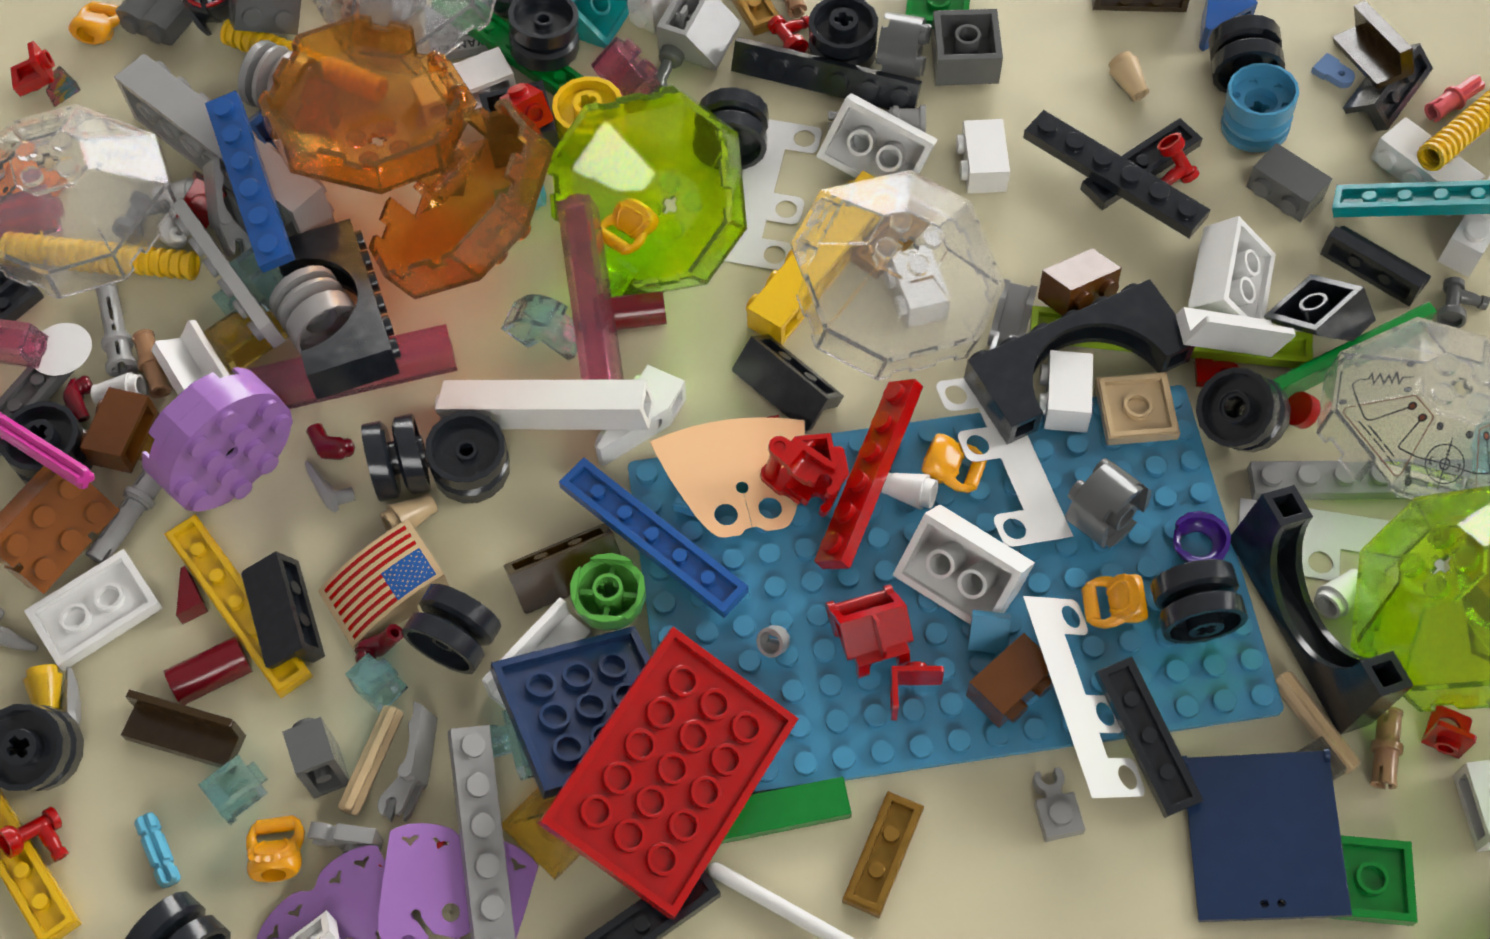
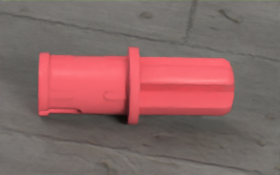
(1453, 98)

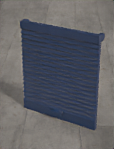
(1267, 838)

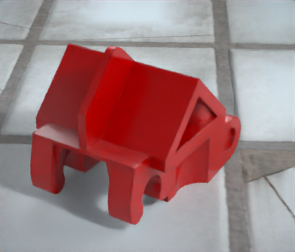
(810, 469)
(872, 628)

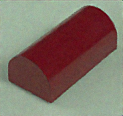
(639, 310)
(207, 671)

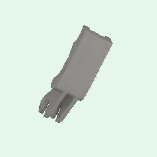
(219, 218)
(1012, 313)
(414, 770)

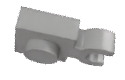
(1056, 811)
(343, 836)

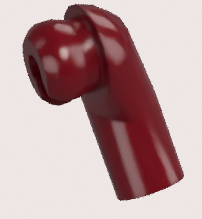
(74, 397)
(329, 447)
(379, 643)

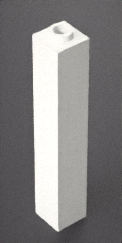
(552, 403)

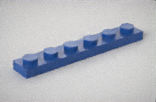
(250, 182)
(654, 537)

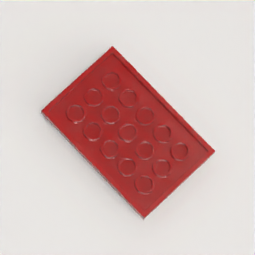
(669, 773)

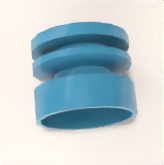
(1259, 107)

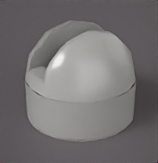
(773, 647)

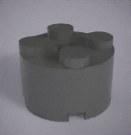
(902, 45)
(1107, 503)

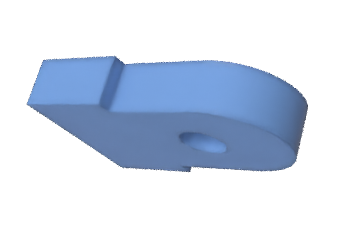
(1333, 71)

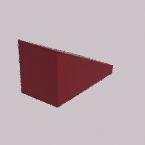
(189, 600)

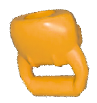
(93, 23)
(634, 220)
(944, 461)
(1125, 600)
(276, 858)

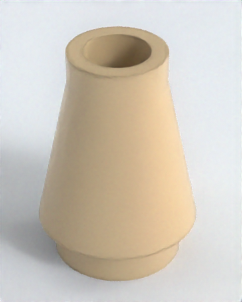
(1128, 74)
(414, 509)

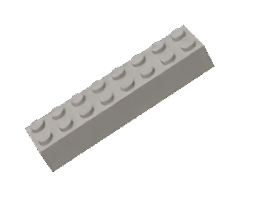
(182, 121)

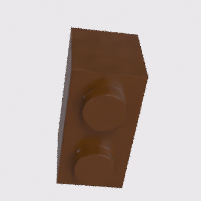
(1078, 281)
(119, 430)
(1010, 682)

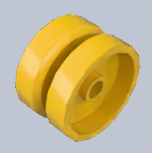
(577, 93)

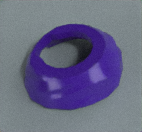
(1208, 525)

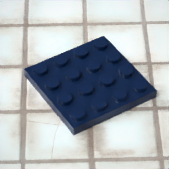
(565, 697)

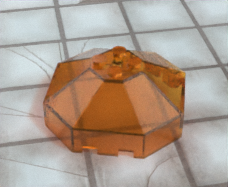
(363, 84)
(468, 210)

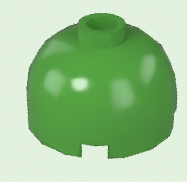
(608, 592)

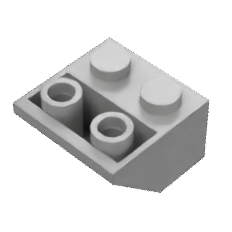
(699, 30)

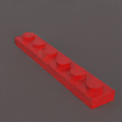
(868, 475)

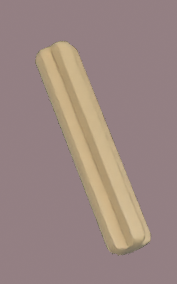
(1315, 719)
(370, 760)

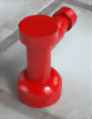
(785, 31)
(1172, 147)
(44, 827)

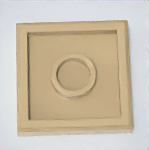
(1136, 408)

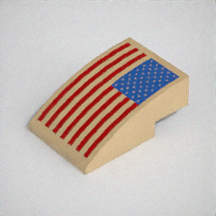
(381, 583)

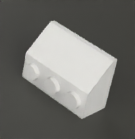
(873, 141)
(1232, 270)
(961, 565)

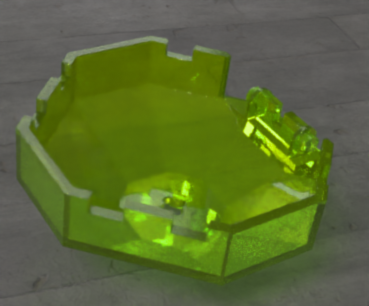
(654, 152)
(1429, 619)

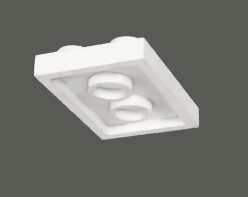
(93, 610)

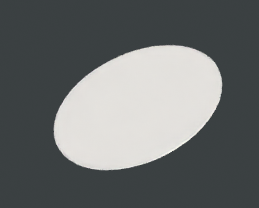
(66, 349)

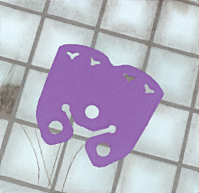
(433, 877)
(351, 902)

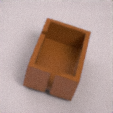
(50, 527)

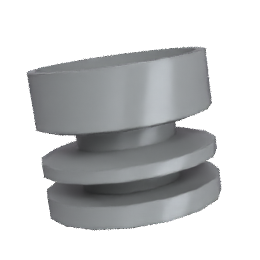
(258, 69)
(310, 306)

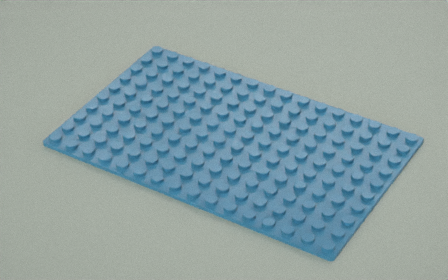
(847, 720)

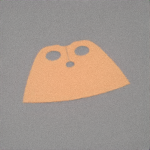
(717, 455)

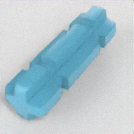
(157, 850)

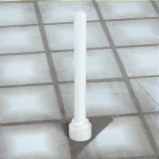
(774, 903)

